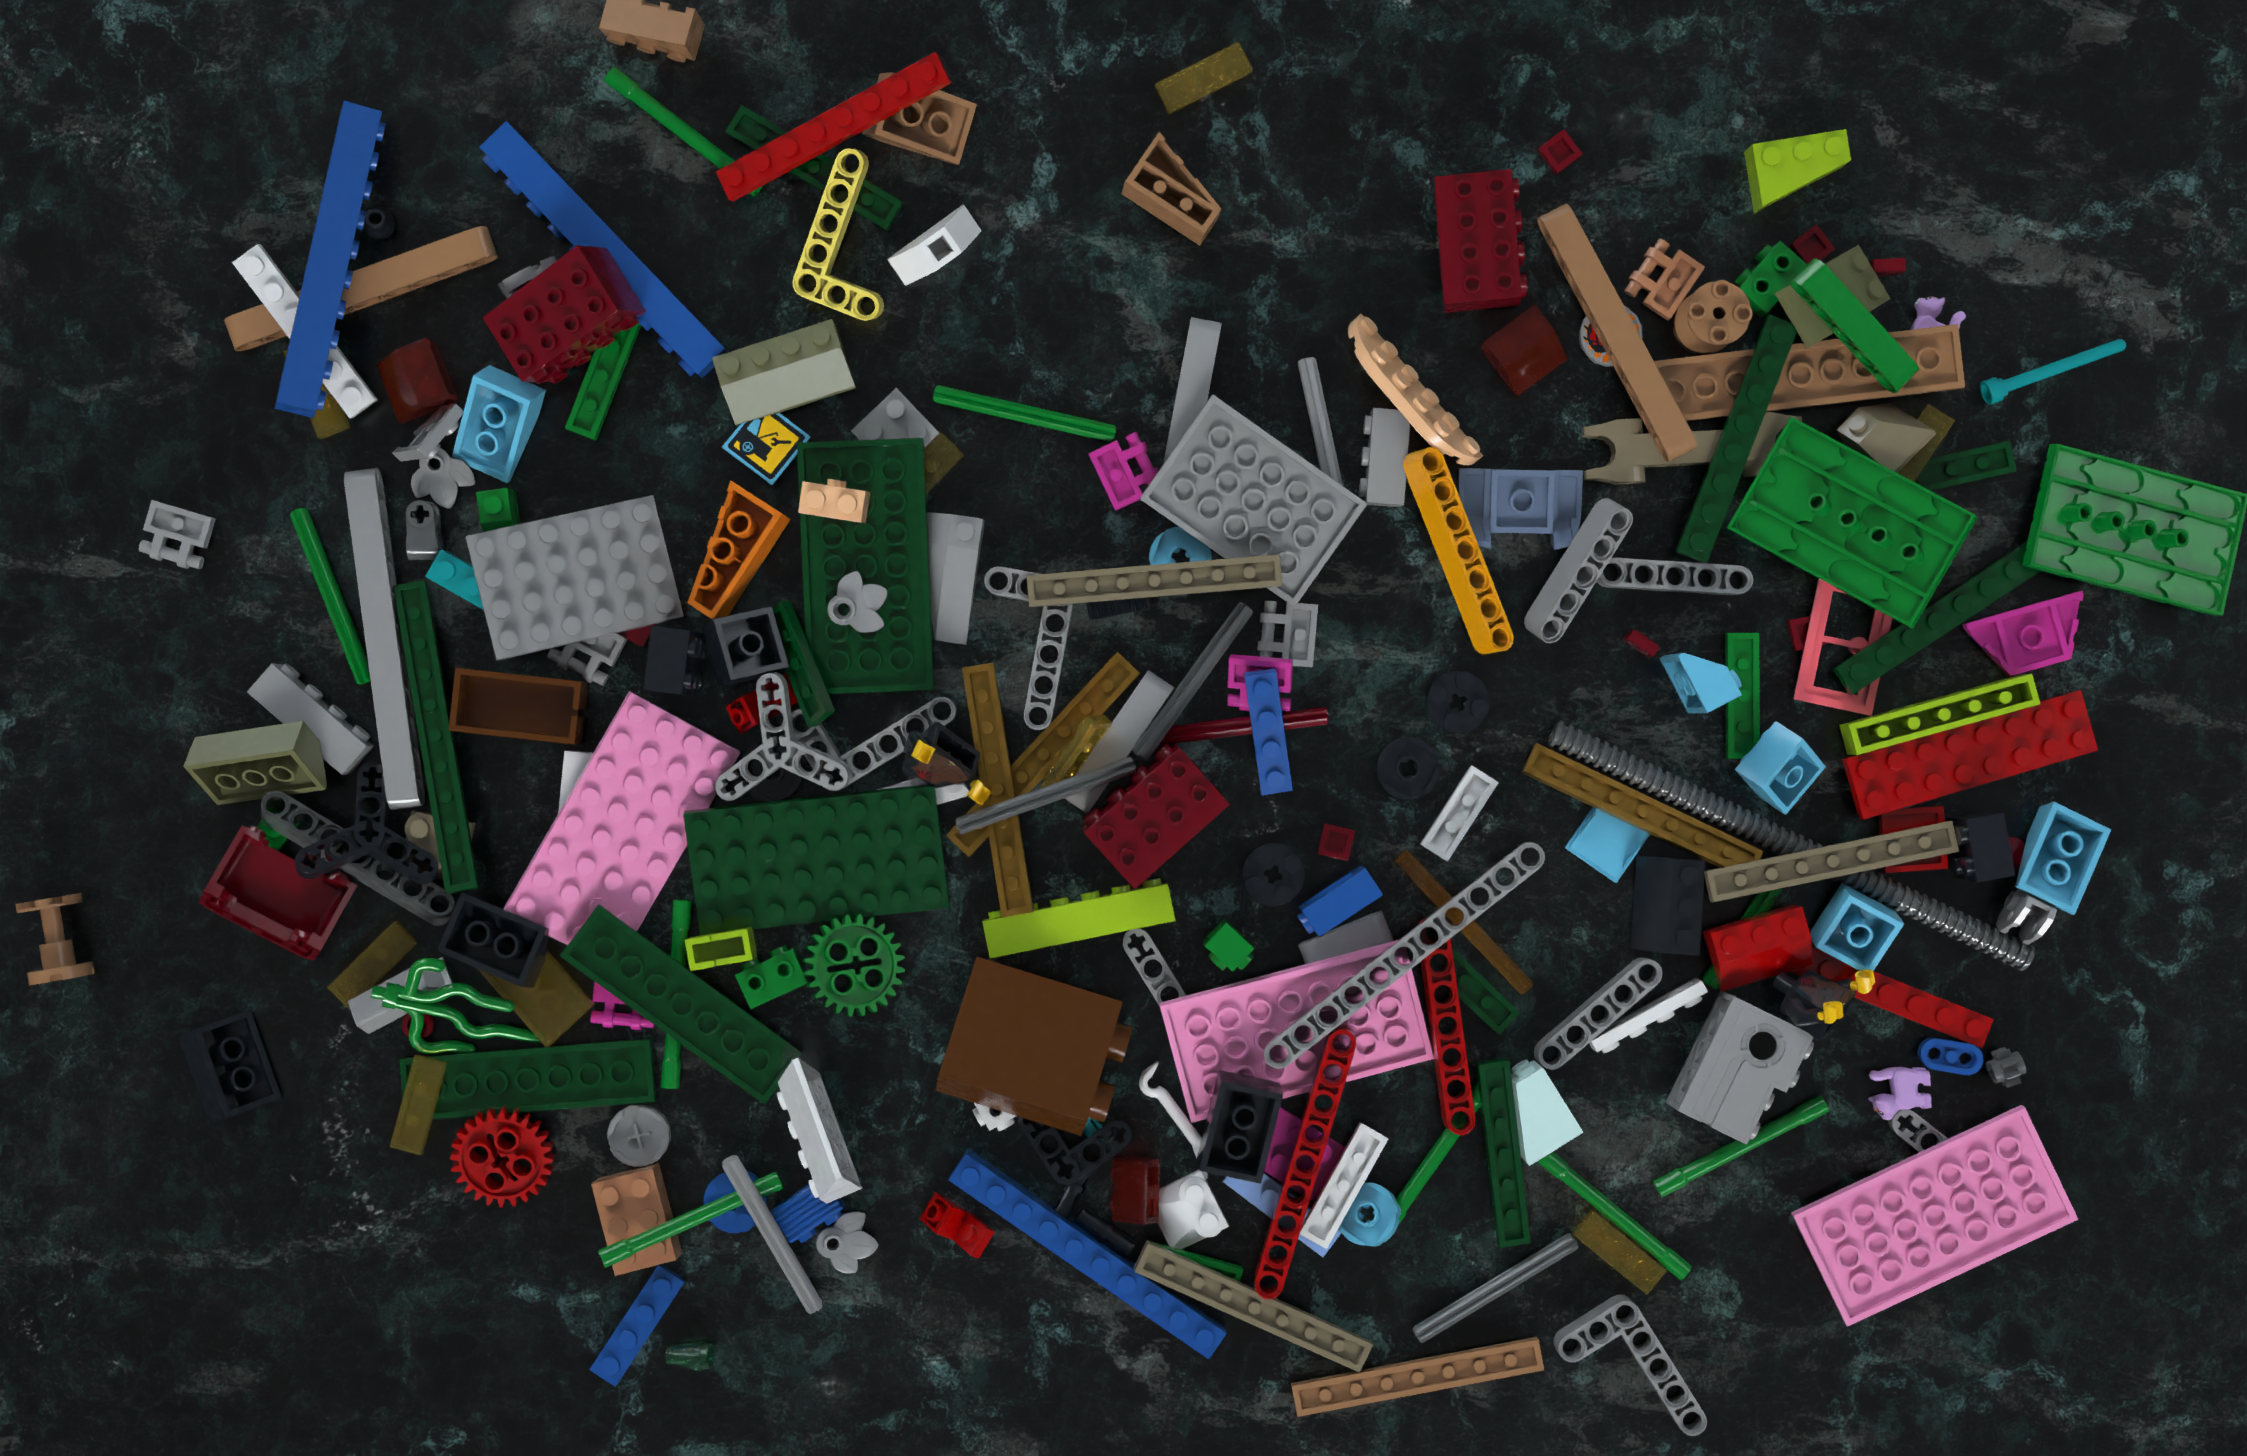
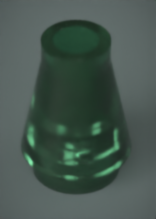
(691, 1355)

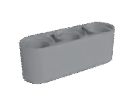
(1353, 936)

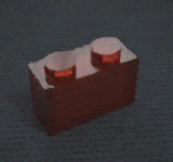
(1135, 1189)

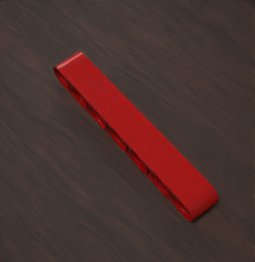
(1453, 1039)

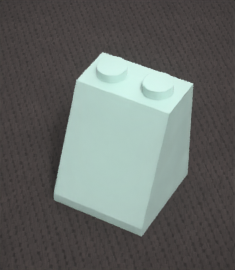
(1541, 1113)

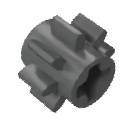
(2006, 1067)

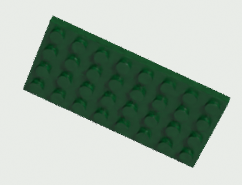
(885, 551)
(817, 859)

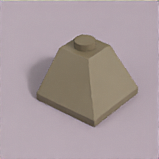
(1885, 435)

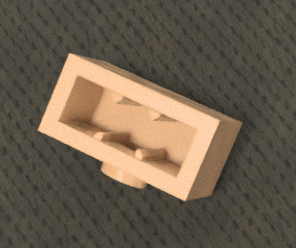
(834, 501)

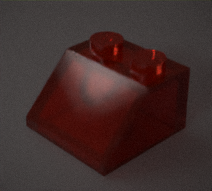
(1525, 350)
(416, 380)

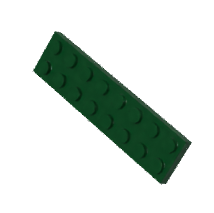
(680, 1003)
(544, 1078)

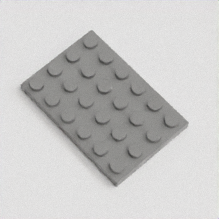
(1253, 497)
(574, 577)

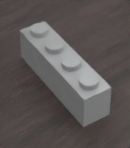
(293, 701)

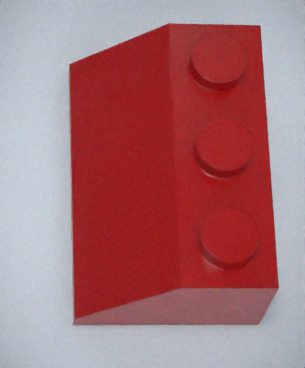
(1759, 946)

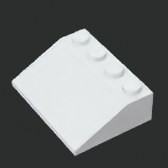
(817, 1132)

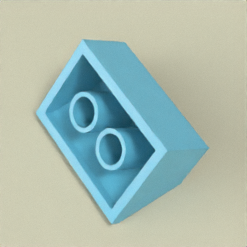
(1701, 682)

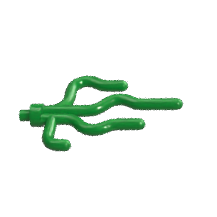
(421, 1002)

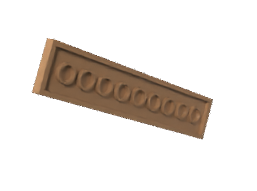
(1813, 375)

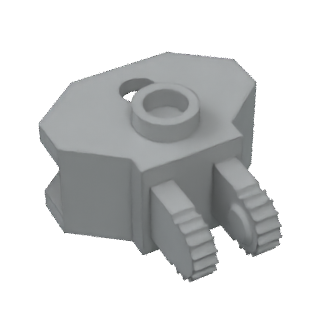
(2027, 912)

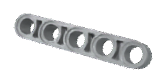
(1194, 377)
(1578, 570)
(1688, 576)
(1123, 733)
(1613, 1010)

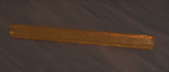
(1472, 931)

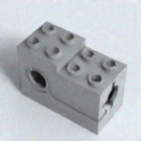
(1737, 1066)

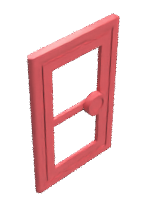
(1805, 691)

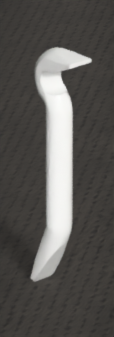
(1171, 1107)

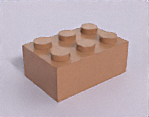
(630, 1205)

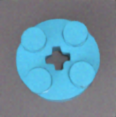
(1172, 541)
(1384, 1223)

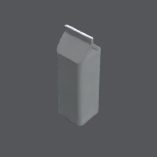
(370, 1014)

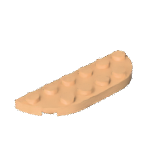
(1407, 393)

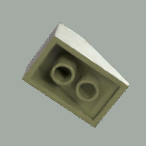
(1855, 274)

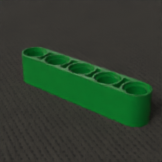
(1854, 326)

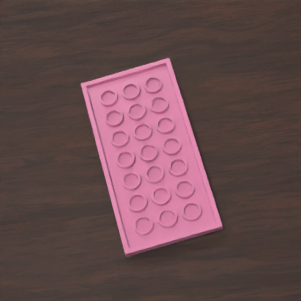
(622, 821)
(1236, 1022)
(1934, 1215)

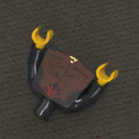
(943, 760)
(1818, 1002)

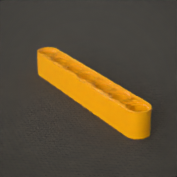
(1463, 569)

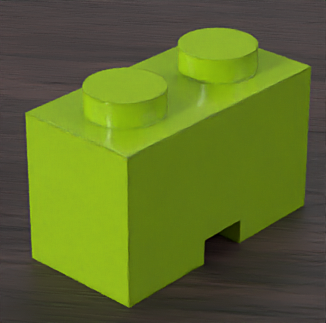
(721, 948)

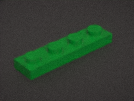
(601, 384)
(1743, 711)

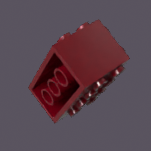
(1479, 240)
(564, 315)
(1153, 814)

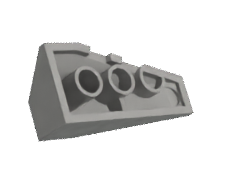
(953, 569)

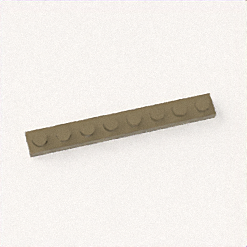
(1154, 580)
(1831, 861)
(1246, 1304)

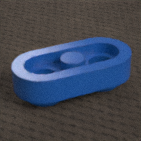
(1948, 1056)

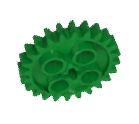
(858, 993)

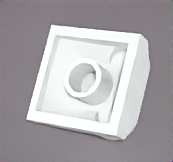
(1189, 1211)

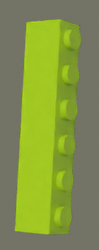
(1939, 714)
(1079, 919)

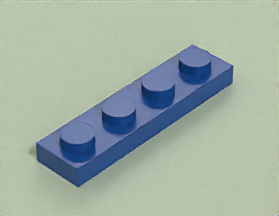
(1268, 731)
(637, 1324)

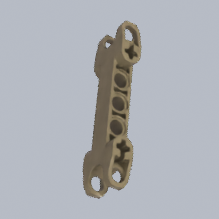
(1636, 451)

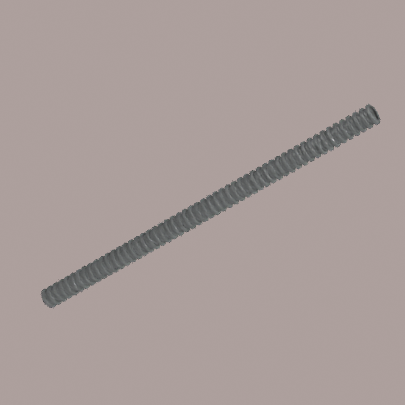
(1787, 842)

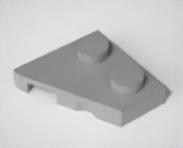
(430, 433)

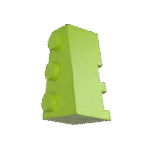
(1792, 163)

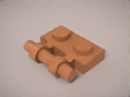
(1673, 283)

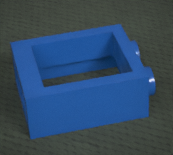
(1338, 901)

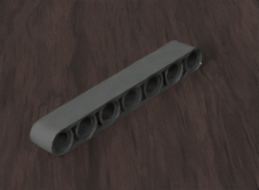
(363, 872)

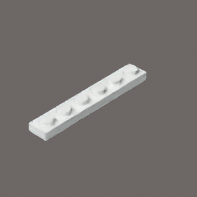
(282, 303)

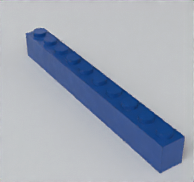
(582, 226)
(328, 260)
(1087, 1254)

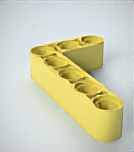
(832, 240)

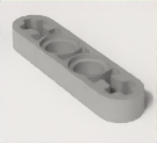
(1157, 983)

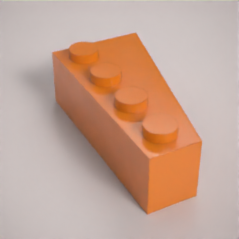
(736, 551)

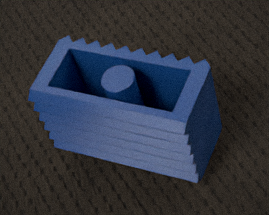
(803, 1212)

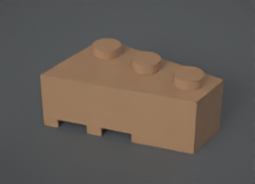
(653, 27)
(1171, 193)

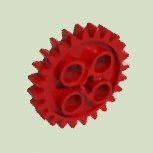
(528, 1145)

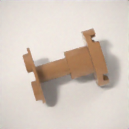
(1712, 317)
(56, 953)

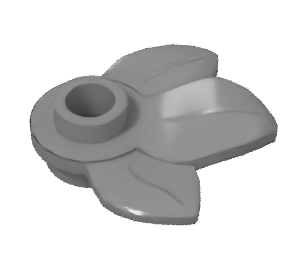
(441, 482)
(862, 601)
(851, 1242)

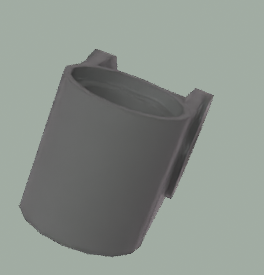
(423, 536)

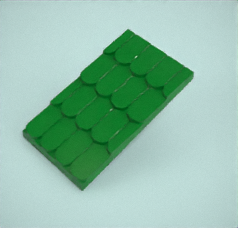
(1852, 522)
(2135, 530)

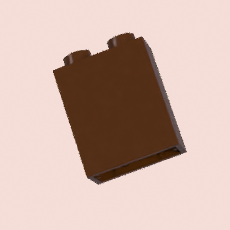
(1033, 1047)

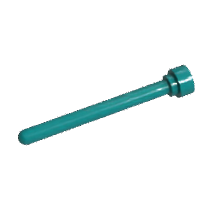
(1994, 389)

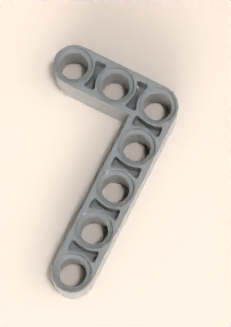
(1045, 638)
(873, 745)
(1643, 1353)

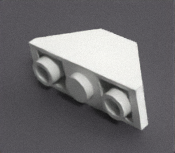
(935, 246)

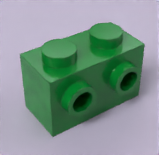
(1773, 273)
(1228, 947)
(772, 977)

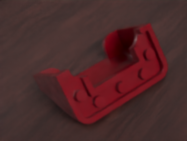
(268, 897)

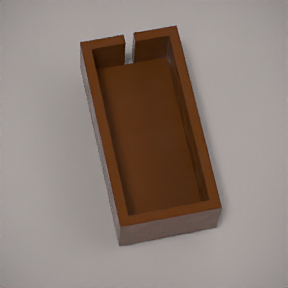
(518, 706)

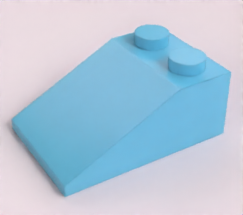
(497, 422)
(2060, 856)

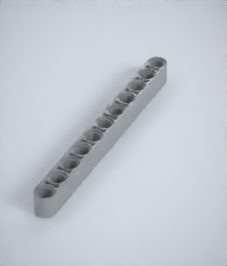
(384, 639)
(1395, 969)

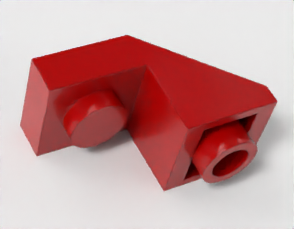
(745, 710)
(957, 1224)

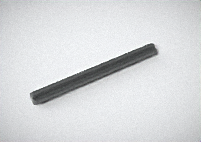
(1192, 681)
(1045, 795)
(1495, 1287)

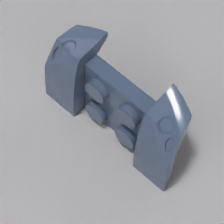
(1522, 502)

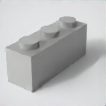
(1384, 458)

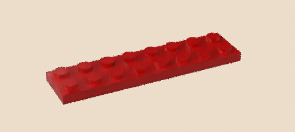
(1970, 755)

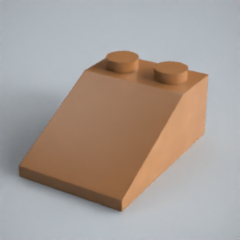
(930, 127)

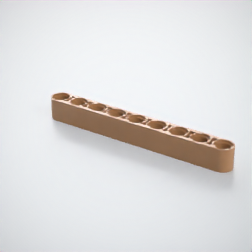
(379, 282)
(1617, 333)

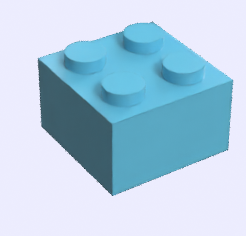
(1780, 767)
(1855, 929)

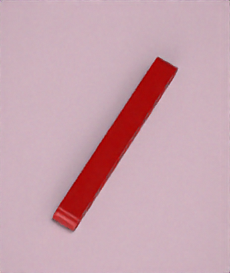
(1304, 1176)

